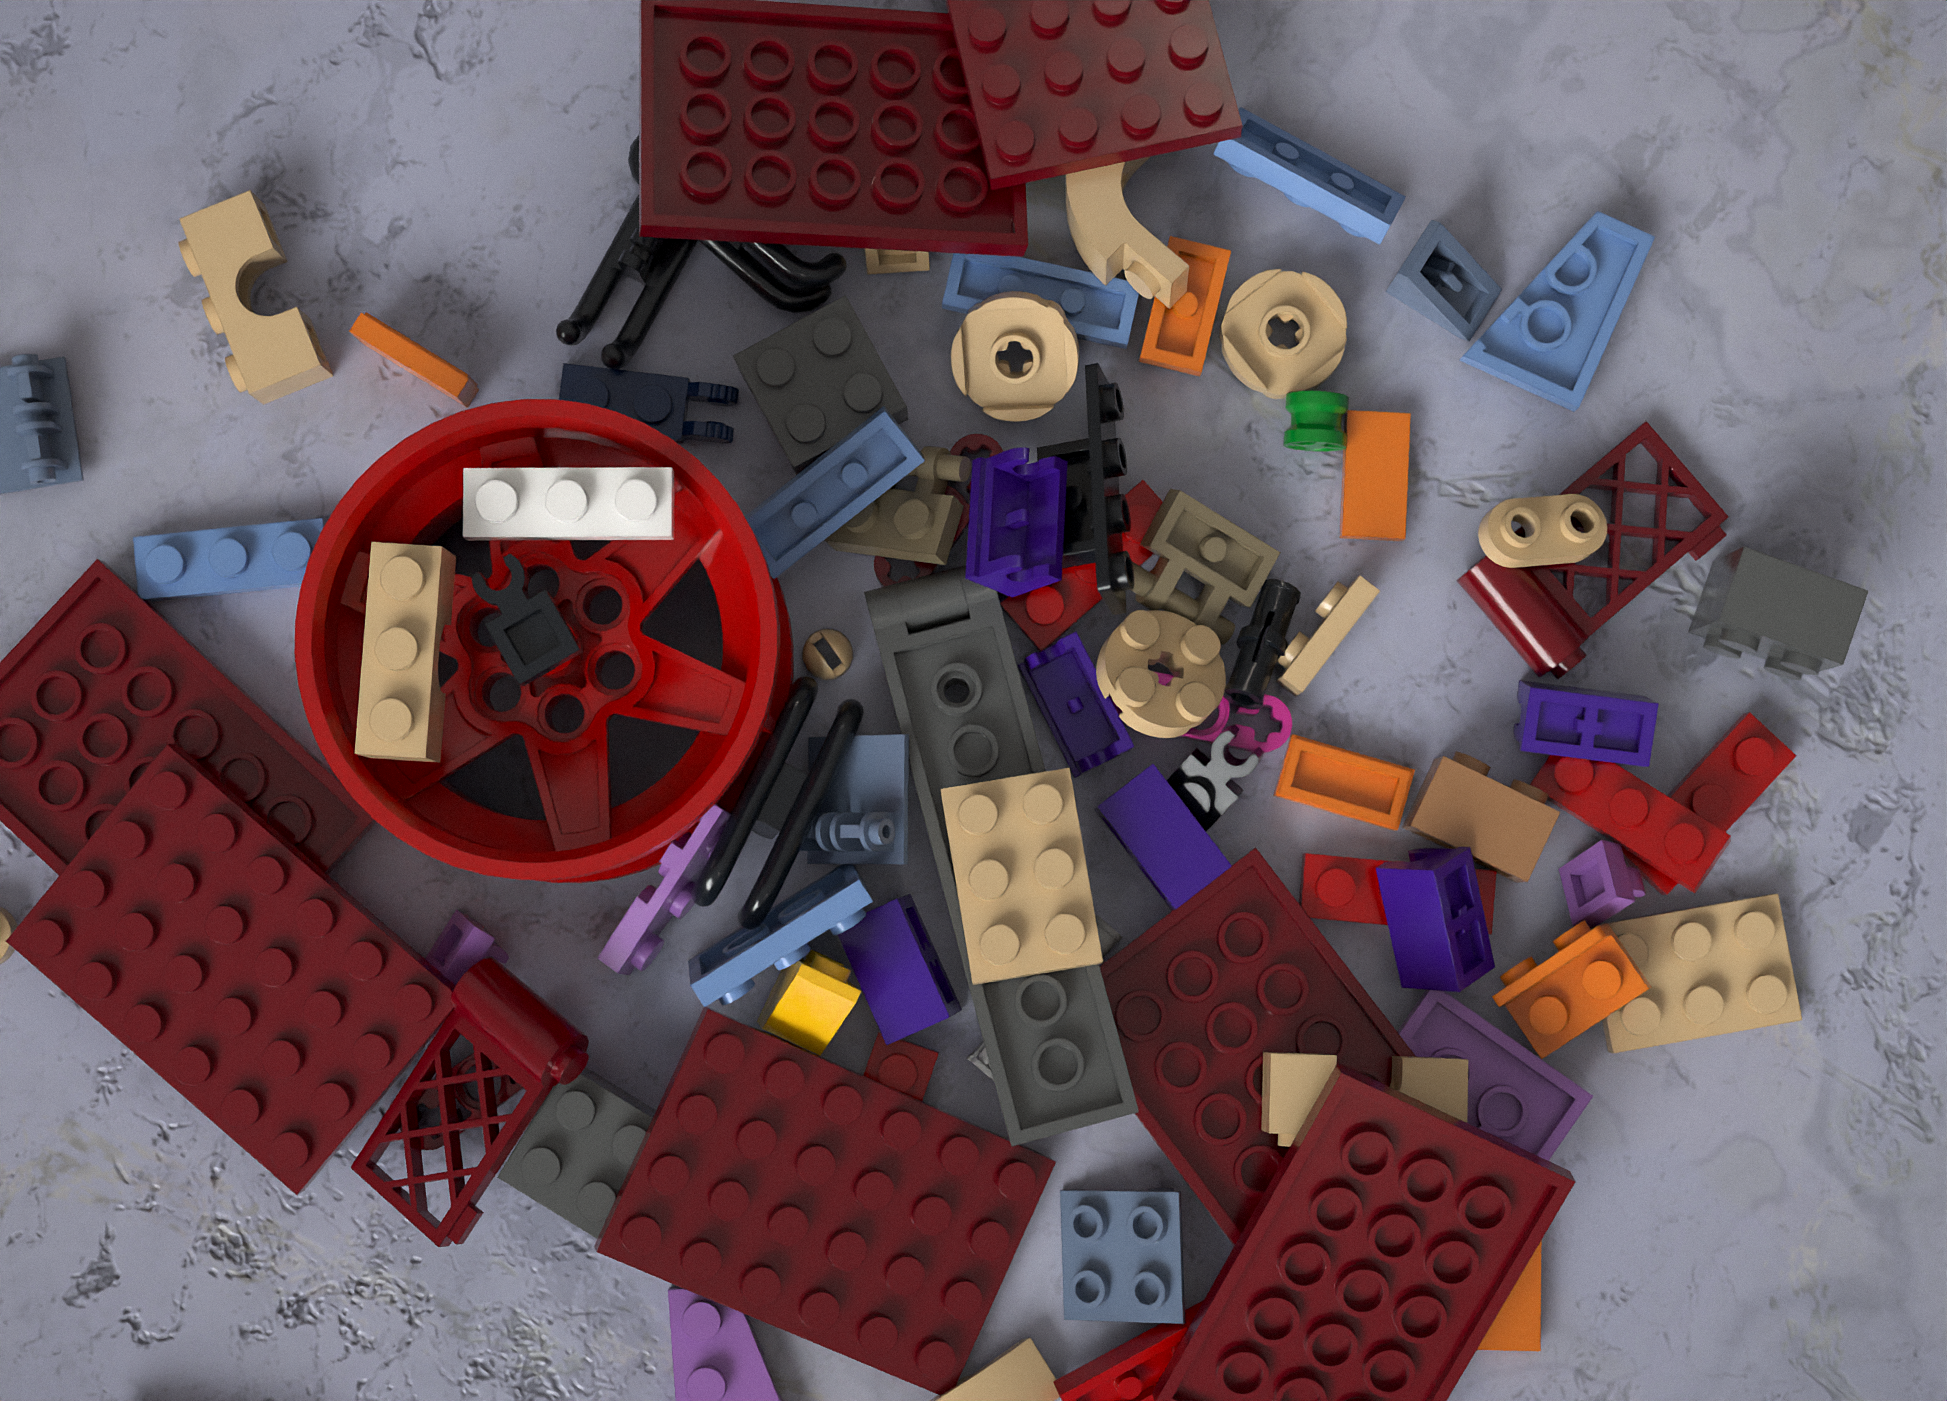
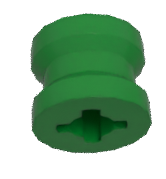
(1316, 421)

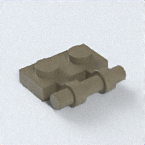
(910, 523)
(1210, 550)

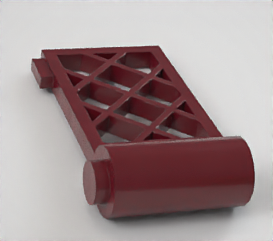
(1540, 612)
(521, 1037)

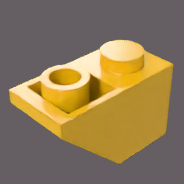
(809, 1002)

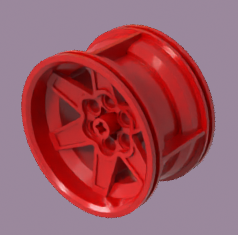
(414, 499)

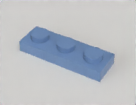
(1311, 177)
(1094, 310)
(832, 490)
(224, 559)

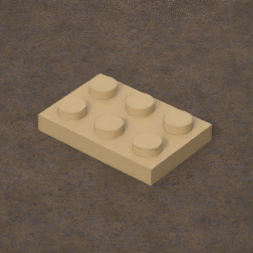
(1021, 876)
(1708, 973)

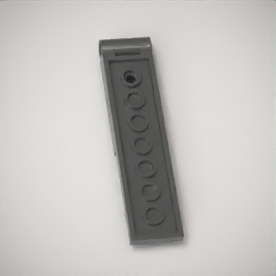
(1043, 1033)

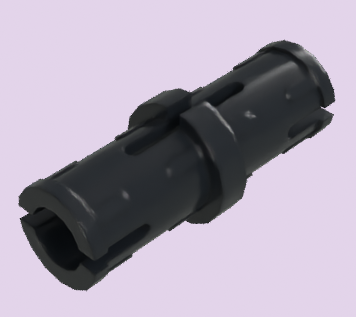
(1249, 677)

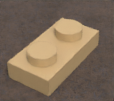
(1340, 612)

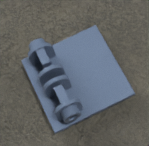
(37, 425)
(866, 805)
(1123, 1255)

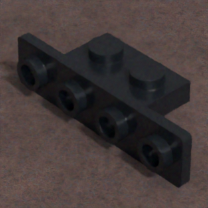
(1093, 505)

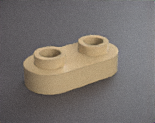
(1547, 530)

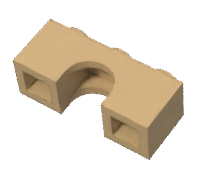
(230, 250)
(402, 635)
(1296, 1080)

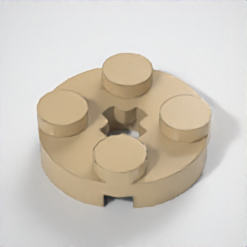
(1287, 298)
(989, 381)
(1180, 645)

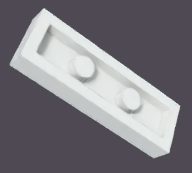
(568, 503)

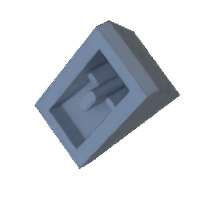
(1445, 283)

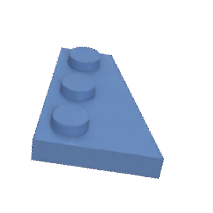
(1566, 315)

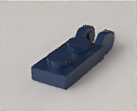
(651, 399)

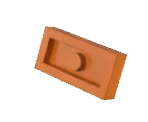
(1181, 335)

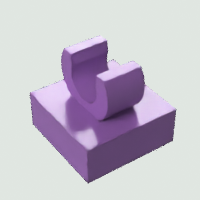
(1599, 884)
(463, 945)

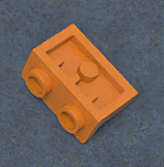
(1572, 988)

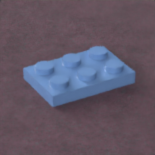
(782, 938)

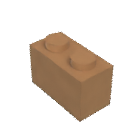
(1468, 809)

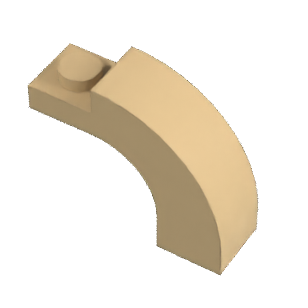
(1114, 240)

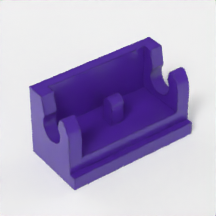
(1016, 522)
(1074, 706)
(1585, 723)
(1162, 837)
(1436, 919)
(899, 970)

